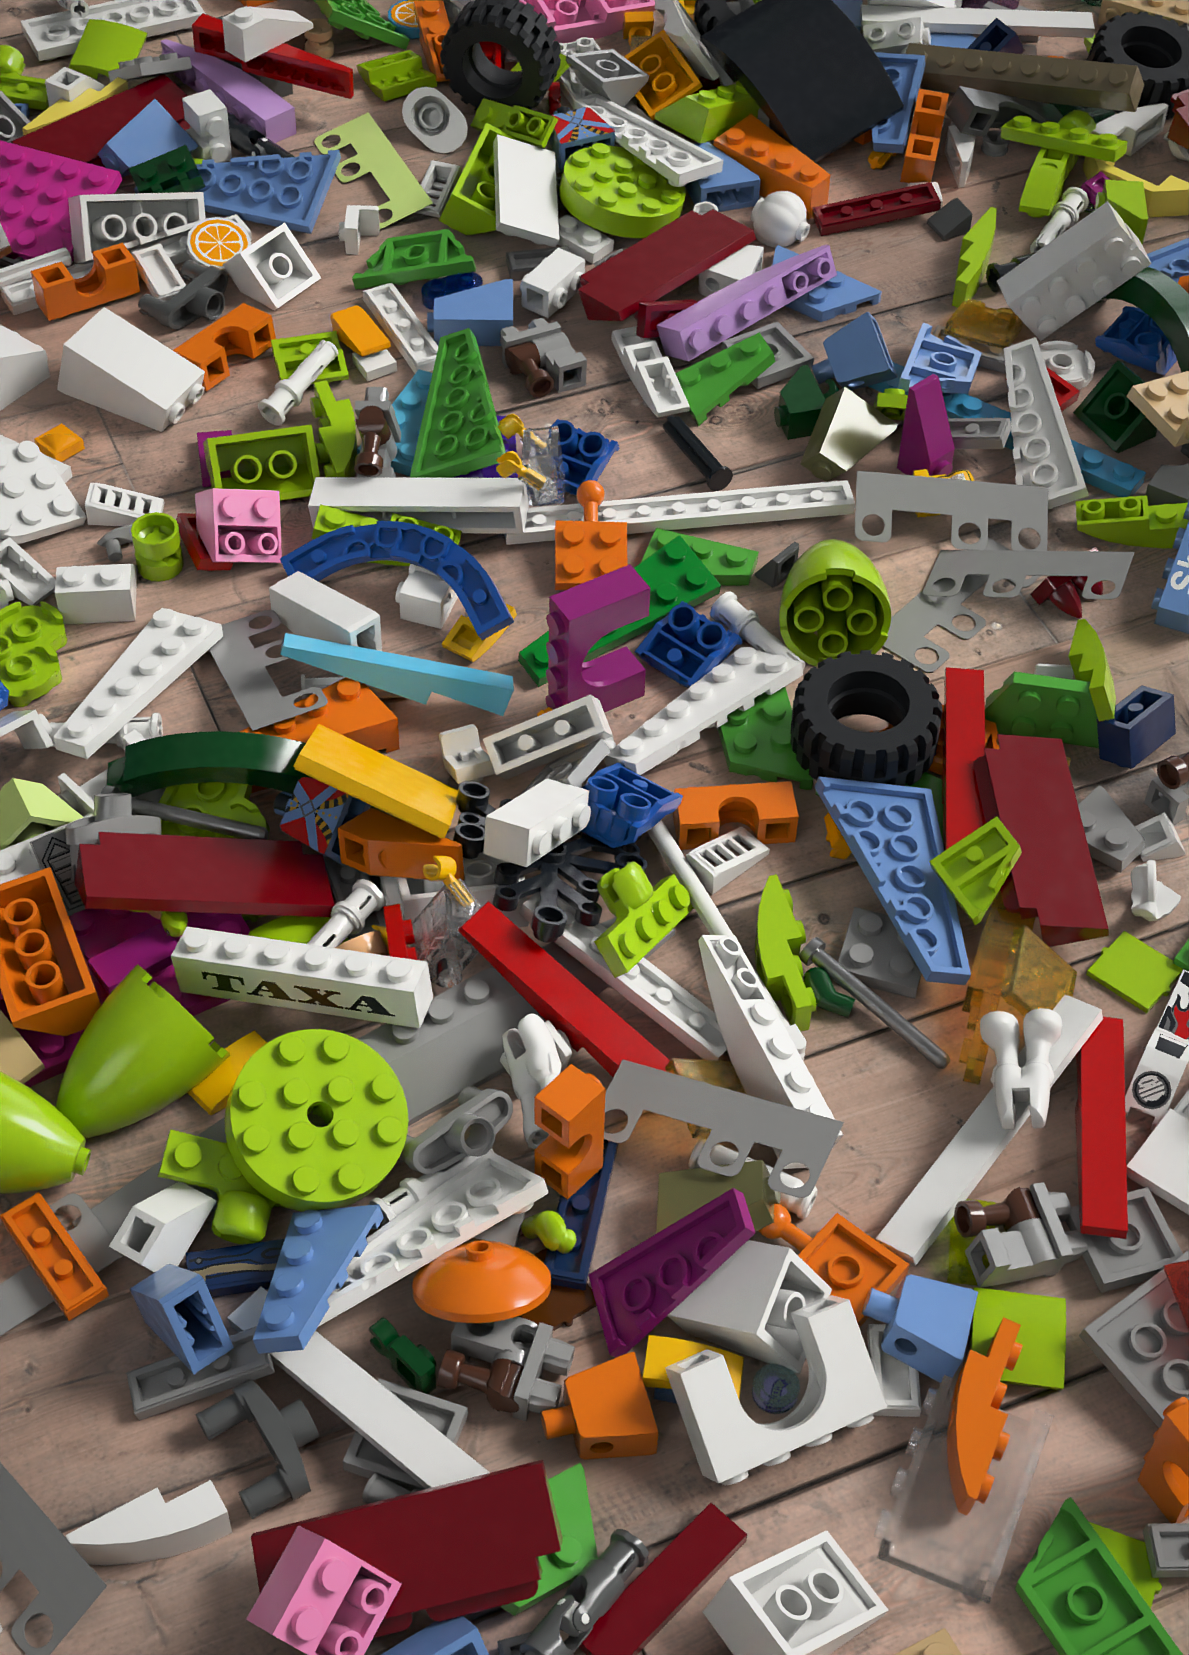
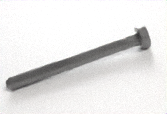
(193, 818)
(815, 953)

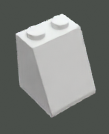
(21, 366)
(751, 1303)

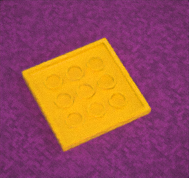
(378, 780)

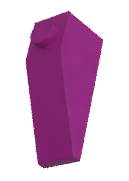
(926, 431)

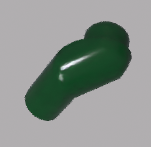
(825, 993)

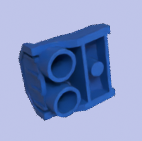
(1138, 341)
(583, 454)
(686, 645)
(625, 805)

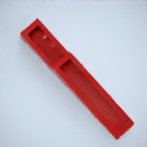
(280, 63)
(961, 747)
(558, 993)
(1102, 1132)

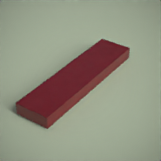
(876, 208)
(666, 1585)

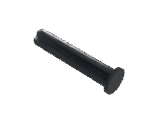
(717, 476)

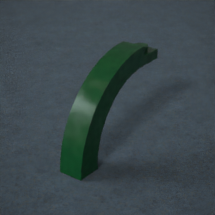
(1164, 302)
(207, 758)

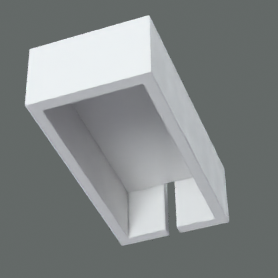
(1073, 271)

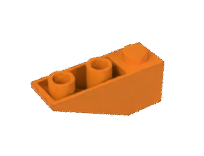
(393, 847)

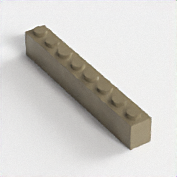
(1031, 77)

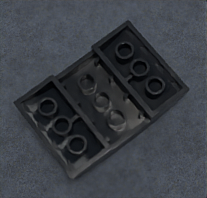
(806, 72)

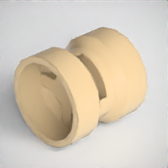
(319, 38)

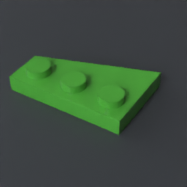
(716, 377)
(726, 562)

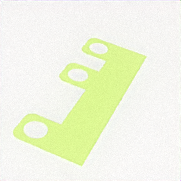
(384, 163)

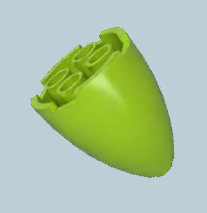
(825, 589)
(135, 1058)
(36, 1141)

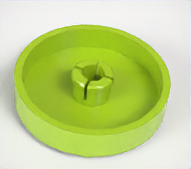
(618, 192)
(343, 1085)

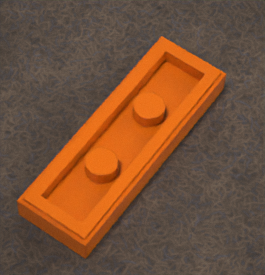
(54, 1256)

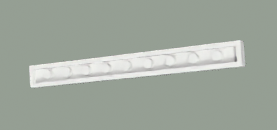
(699, 509)

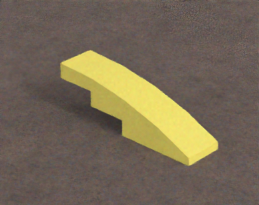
(64, 108)

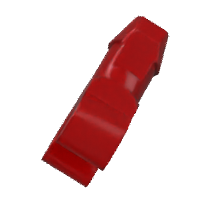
(554, 97)

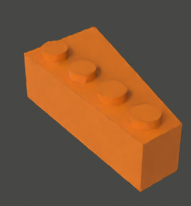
(775, 162)
(350, 711)

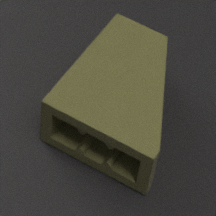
(844, 434)
(690, 1189)

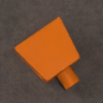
(605, 1412)

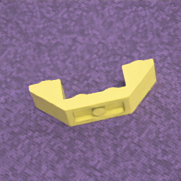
(1165, 200)

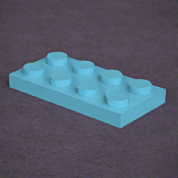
(409, 414)

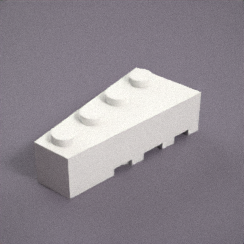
(130, 218)

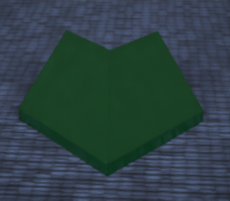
(1111, 412)

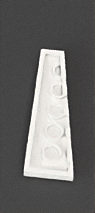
(704, 706)

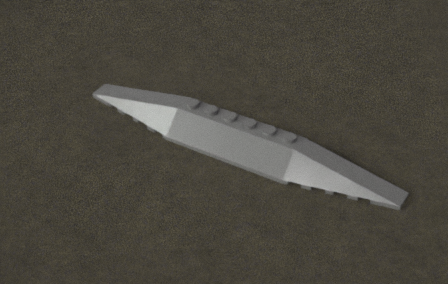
(434, 1063)

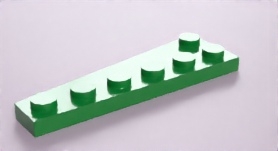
(672, 575)

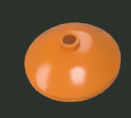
(481, 1283)

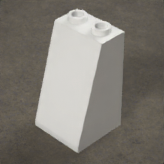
(128, 372)

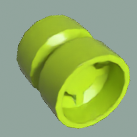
(157, 546)

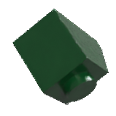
(799, 405)

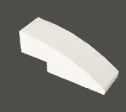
(1135, 127)
(153, 1529)

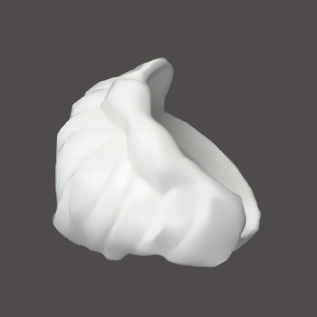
(1149, 896)

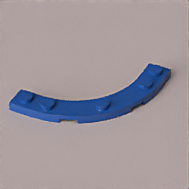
(410, 545)

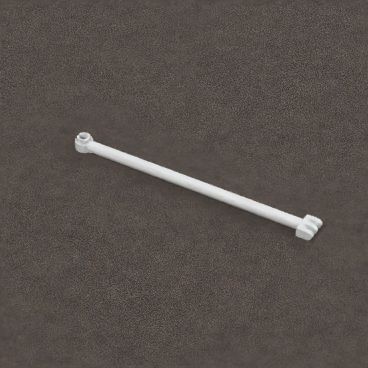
(703, 903)

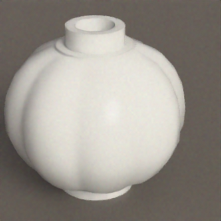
(780, 219)

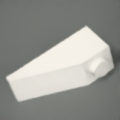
(258, 30)

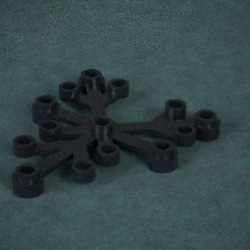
(548, 919)

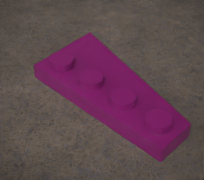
(661, 1272)

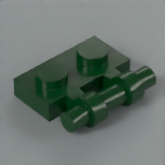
(167, 171)

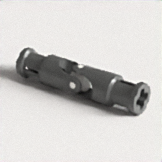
(587, 1597)

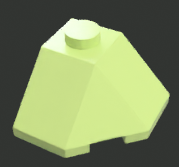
(29, 811)

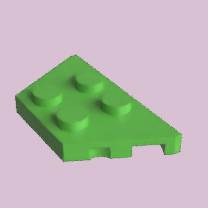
(415, 258)
(1044, 708)
(760, 741)
(578, 1540)
(1085, 1595)

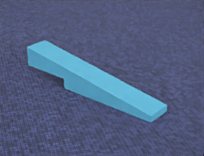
(403, 674)

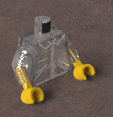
(541, 461)
(439, 923)

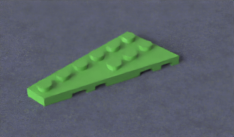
(362, 19)
(459, 416)

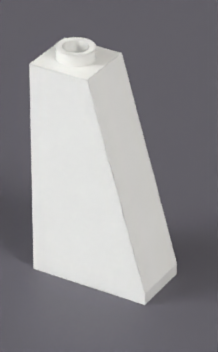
(323, 613)

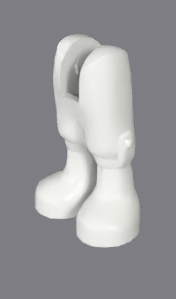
(532, 1067)
(1033, 1081)

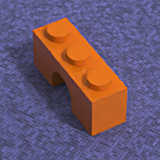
(924, 136)
(111, 278)
(238, 332)
(763, 807)
(574, 1118)
(1167, 1463)

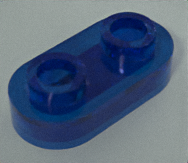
(448, 285)

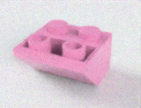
(240, 525)
(323, 1598)

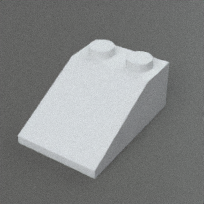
(795, 1602)

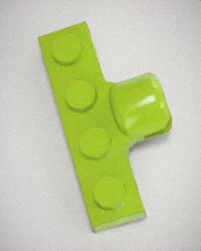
(17, 87)
(1069, 135)
(641, 913)
(207, 1163)

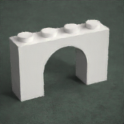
(838, 1394)

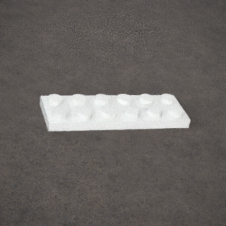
(61, 32)

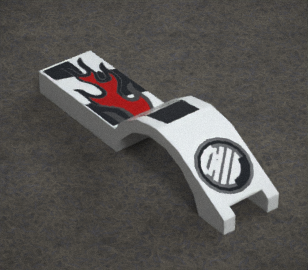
(1163, 1058)

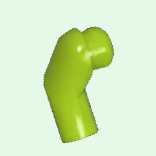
(551, 1230)

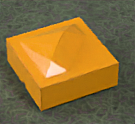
(59, 443)

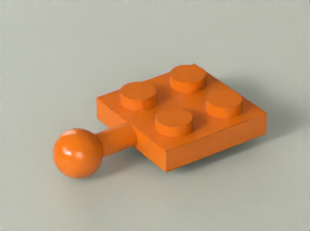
(588, 546)
(842, 1257)

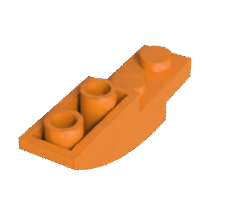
(433, 27)
(974, 1420)

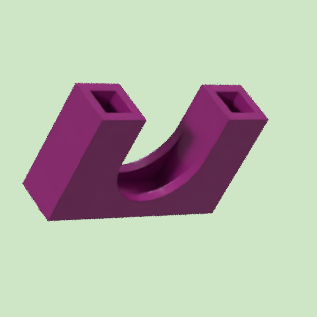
(577, 622)

